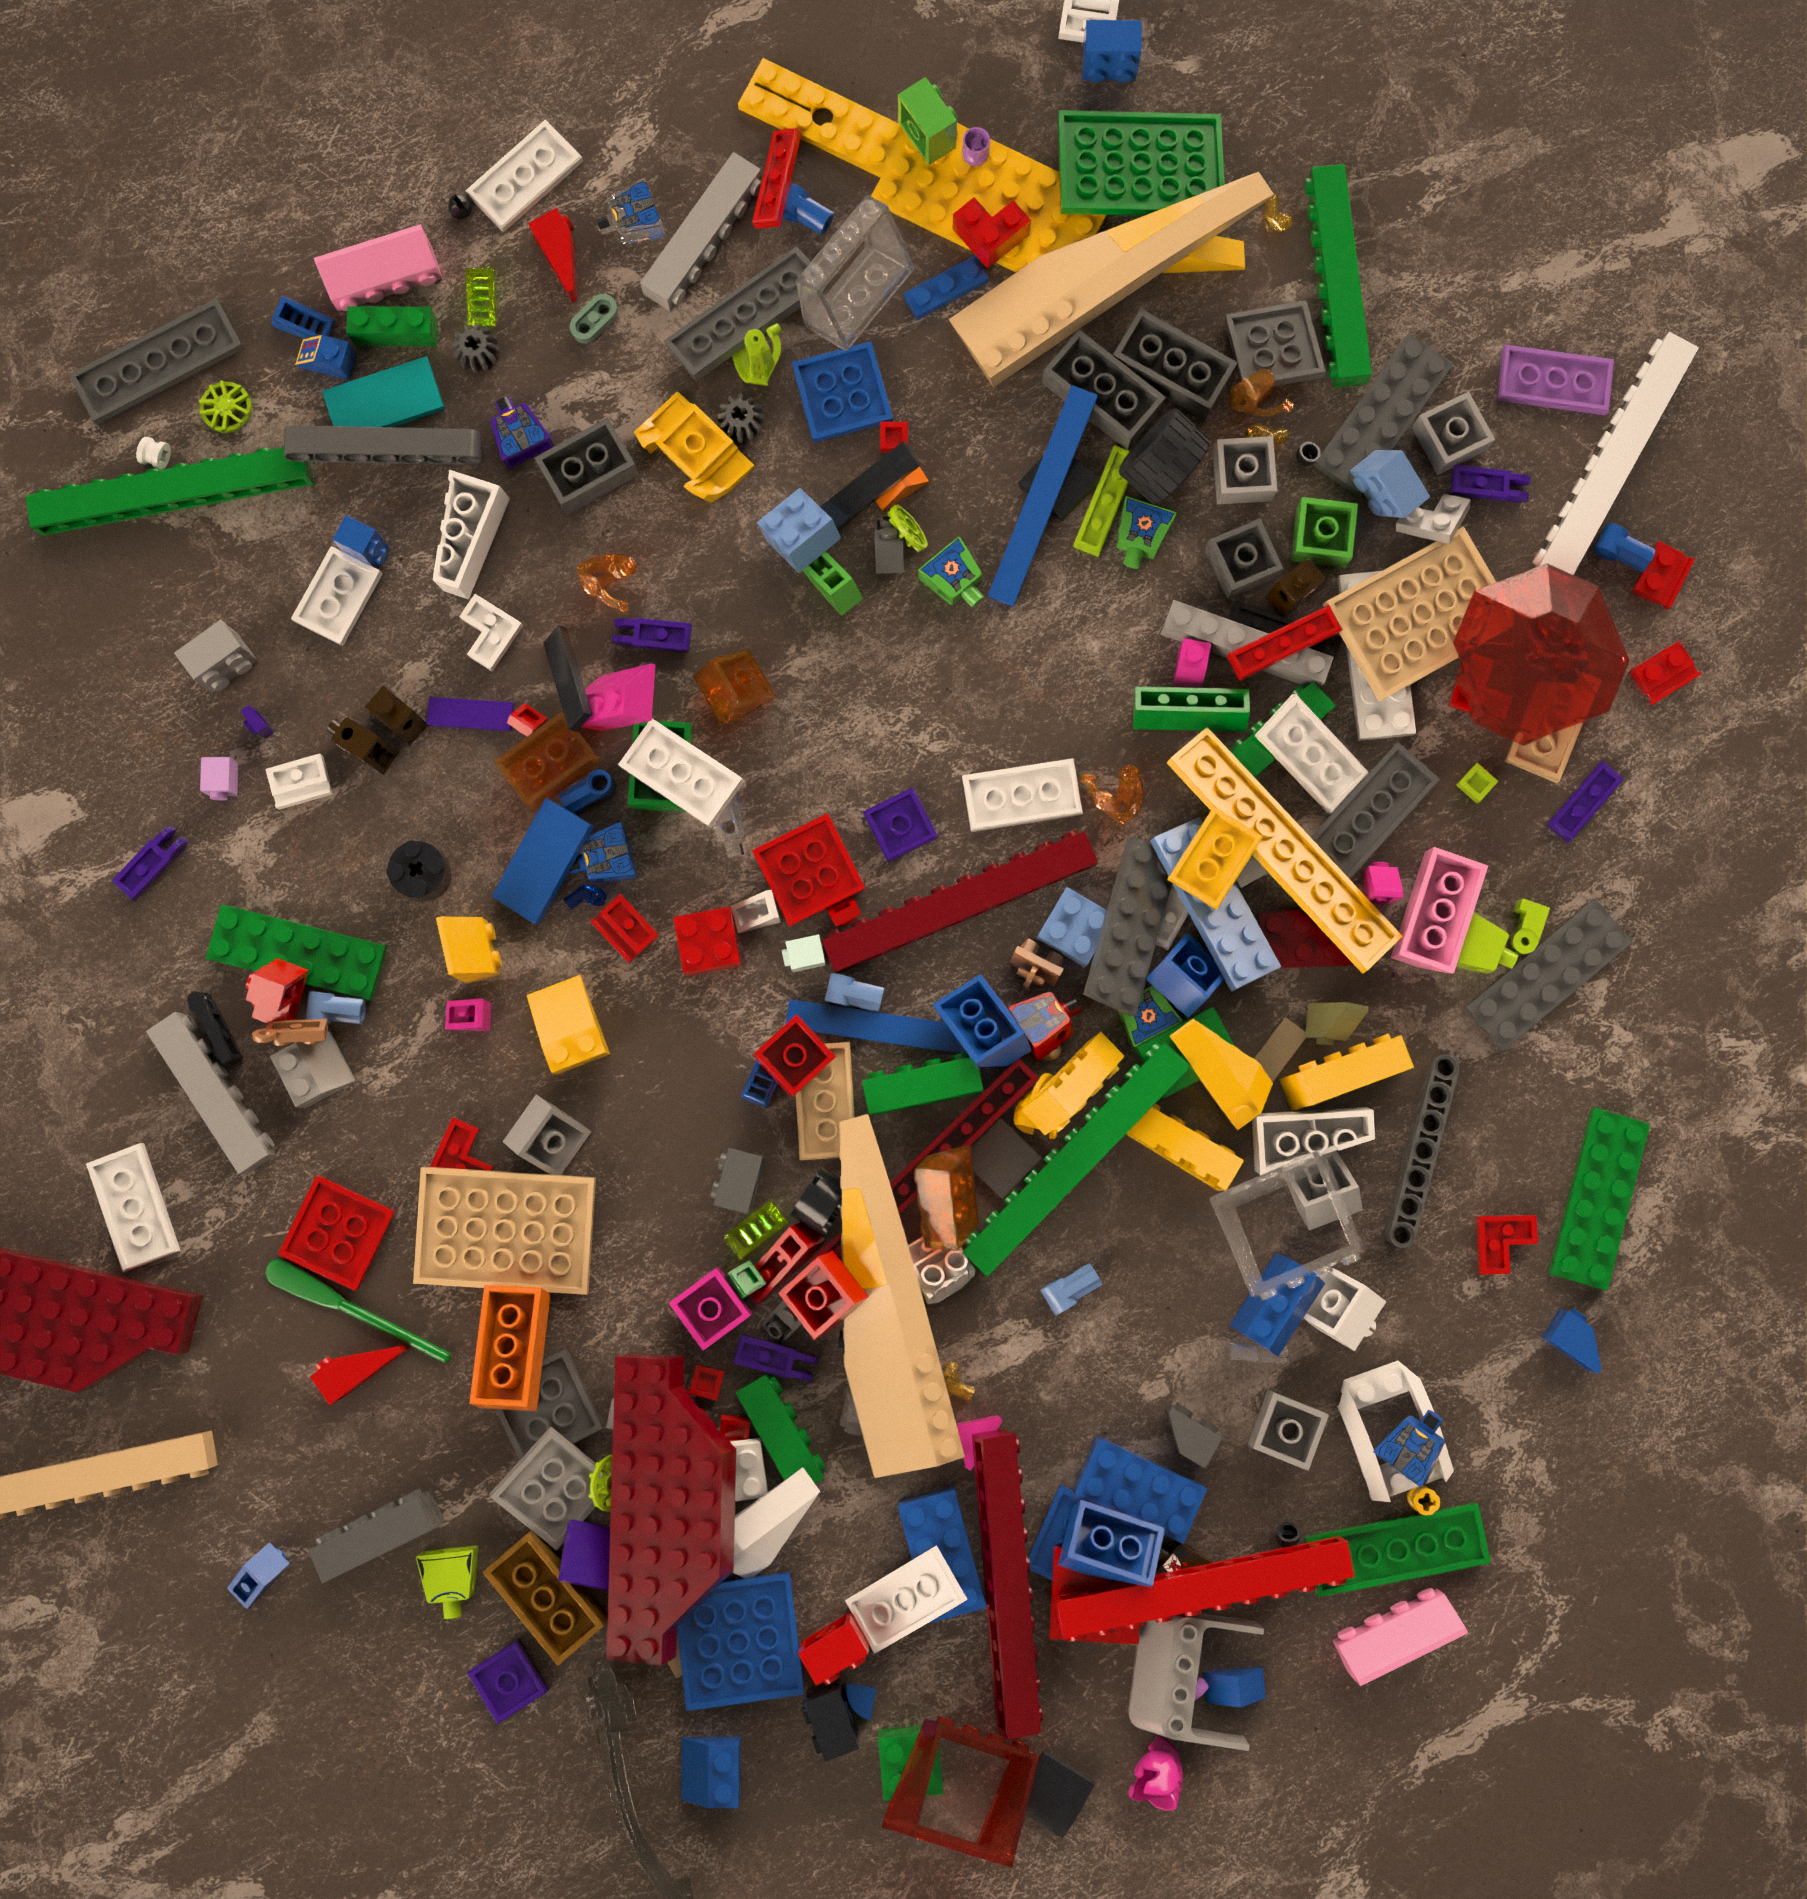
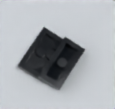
(1074, 489)
(1057, 1794)

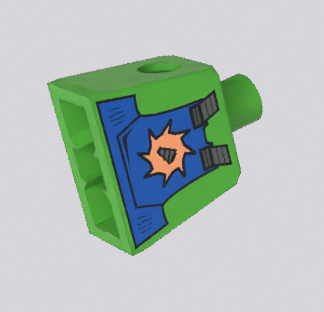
(1142, 530)
(953, 574)
(1152, 1018)

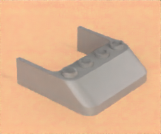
(1168, 1674)

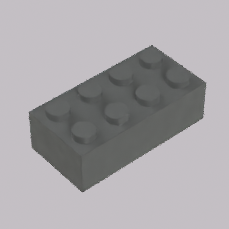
(1175, 364)
(1124, 399)
(369, 1538)

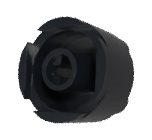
(403, 868)
(819, 1201)

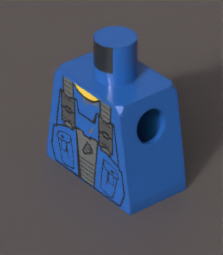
(606, 856)
(1413, 1447)

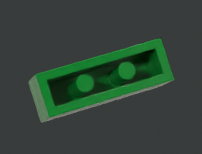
(392, 326)

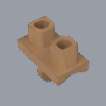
(1035, 968)

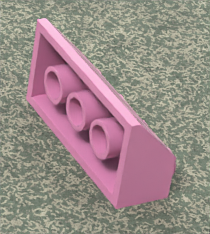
(379, 268)
(1439, 911)
(1398, 1636)

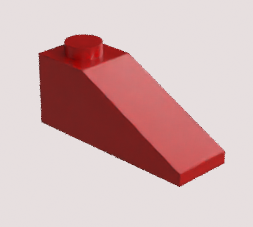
(556, 242)
(786, 1258)
(342, 1375)

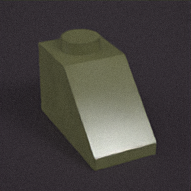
(1333, 1021)

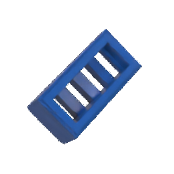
(285, 305)
(752, 1097)

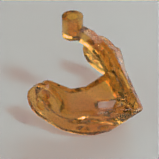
(1253, 391)
(615, 567)
(1129, 790)

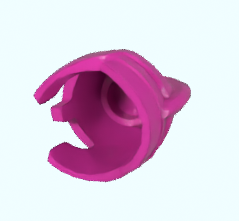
(1159, 1776)

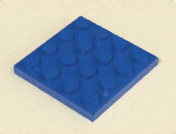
(741, 1644)

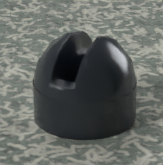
(454, 209)
(1309, 455)
(1287, 1534)

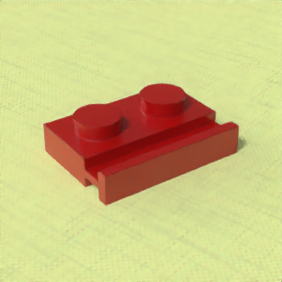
(1663, 575)
(1665, 672)
(624, 928)

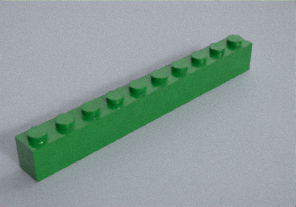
(165, 490)
(1076, 1158)

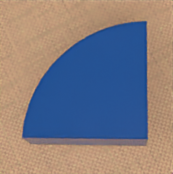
(861, 1699)

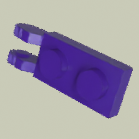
(1487, 484)
(654, 634)
(149, 864)
(772, 1358)

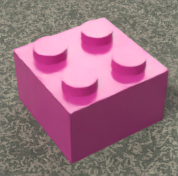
(710, 1308)

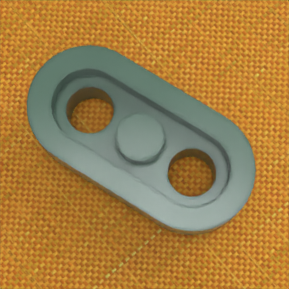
(591, 318)

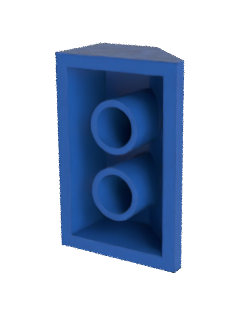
(983, 1024)
(1277, 1318)

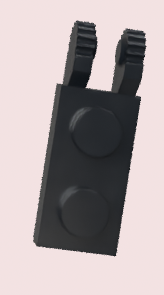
(215, 1028)

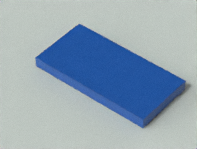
(542, 861)

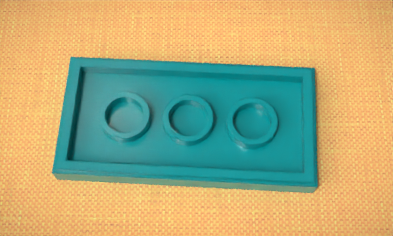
(386, 397)

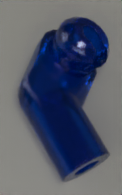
(587, 894)

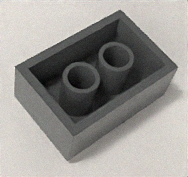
(587, 466)

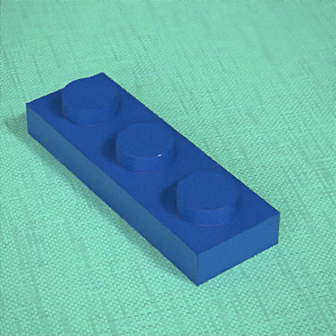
(946, 287)

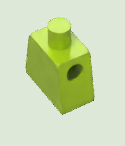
(1485, 947)

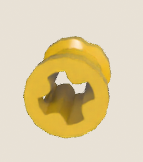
(1426, 1508)

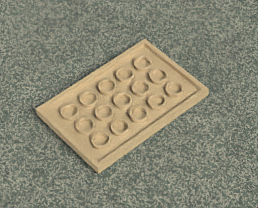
(1409, 614)
(504, 1229)

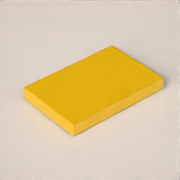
(1215, 858)

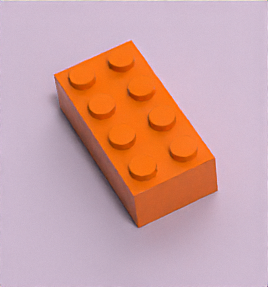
(510, 1348)

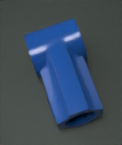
(806, 211)
(1617, 545)
(584, 792)

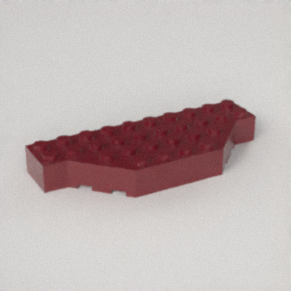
(83, 1324)
(667, 1508)

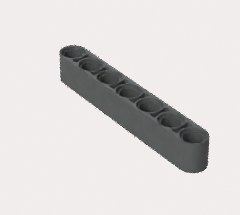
(382, 445)
(1432, 1140)

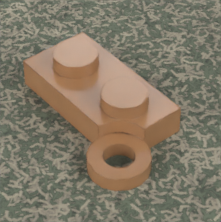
(290, 1031)

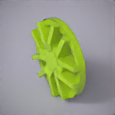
(225, 406)
(907, 528)
(604, 1484)

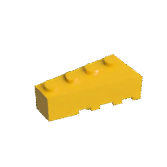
(1347, 1072)
(1073, 1084)
(1186, 1148)

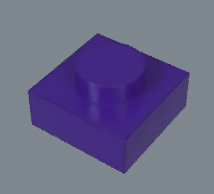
(255, 722)

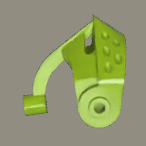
(755, 360)

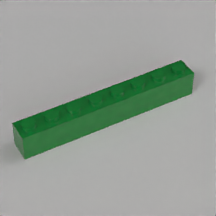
(1338, 276)

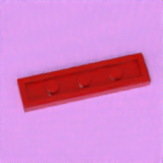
(776, 178)
(1284, 642)

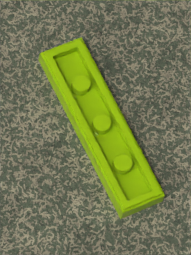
(1103, 505)

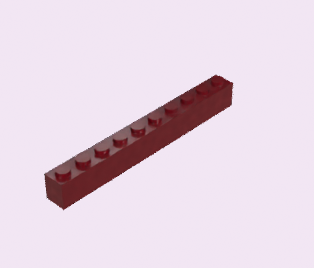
(959, 902)
(959, 1133)
(1007, 1583)

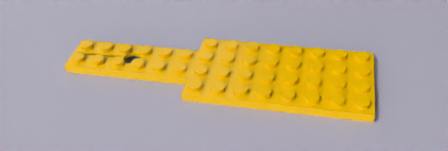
(907, 183)

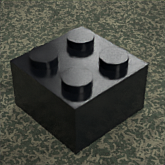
(831, 1719)

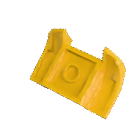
(695, 447)

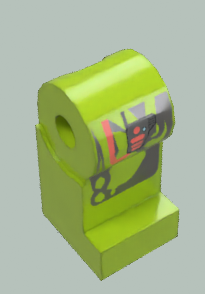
(1529, 926)

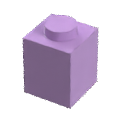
(219, 777)

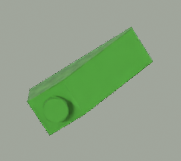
(833, 583)

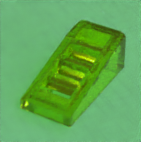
(481, 273)
(736, 1247)

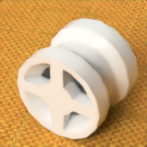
(153, 453)

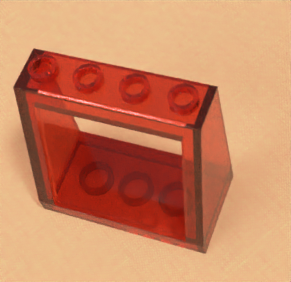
(1006, 1815)

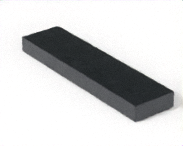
(871, 485)
(1270, 622)
(567, 678)

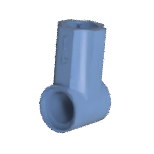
(846, 991)
(334, 1008)
(1064, 1292)

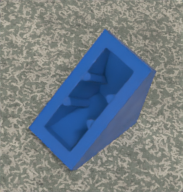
(1235, 1686)

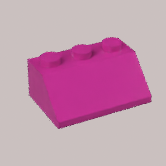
(621, 698)

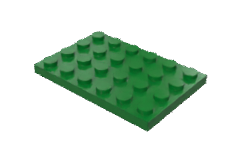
(1136, 160)

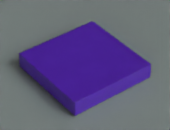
(900, 824)
(586, 1555)
(508, 1681)

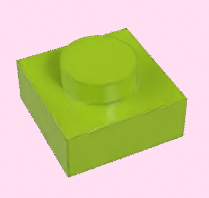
(1477, 783)

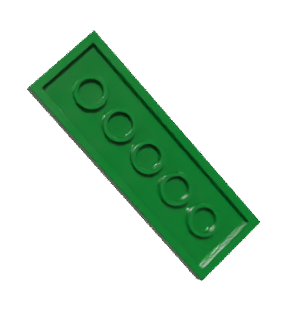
(333, 959)
(1599, 1198)
(1410, 1547)

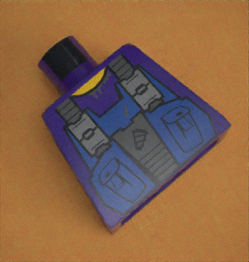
(518, 433)

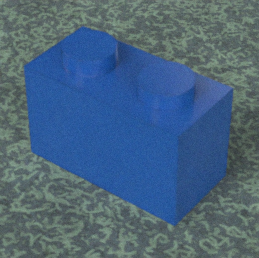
(361, 542)

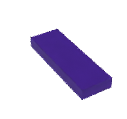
(469, 714)
(1585, 801)

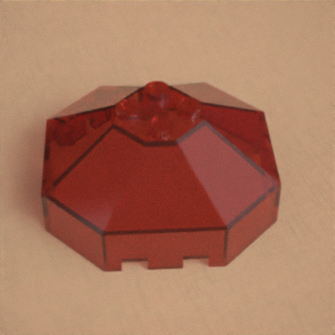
(1538, 654)

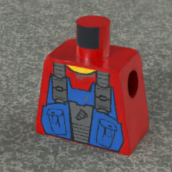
(1045, 1021)

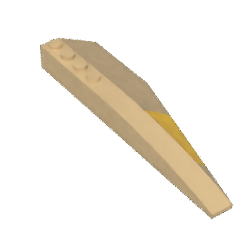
(1090, 276)
(889, 1336)

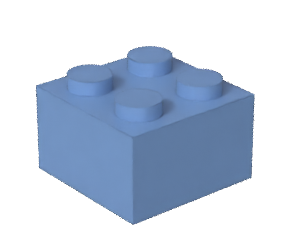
(1389, 483)
(799, 530)
(1073, 927)

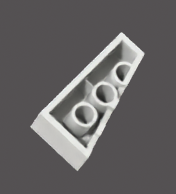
(467, 531)
(1294, 1134)

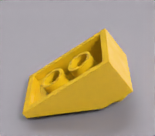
(469, 948)
(567, 1025)

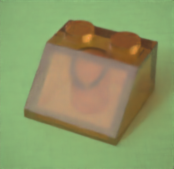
(734, 685)

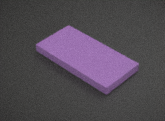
(1555, 379)

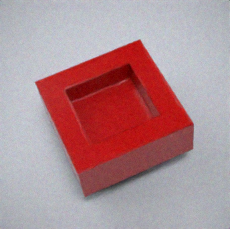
(892, 435)
(526, 719)
(844, 912)
(706, 1382)
(735, 1427)

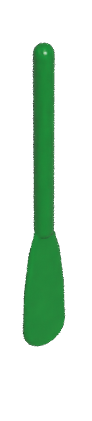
(308, 1287)

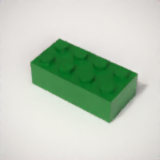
(922, 1085)

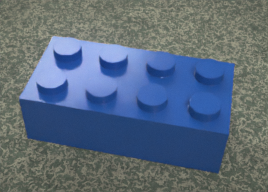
(1139, 1488)
(938, 1521)

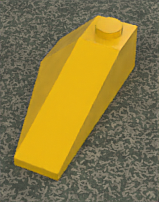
(1228, 1074)

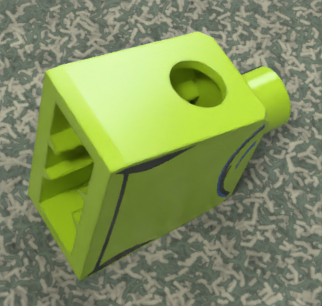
(449, 1577)

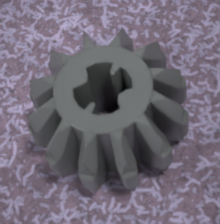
(475, 358)
(747, 411)

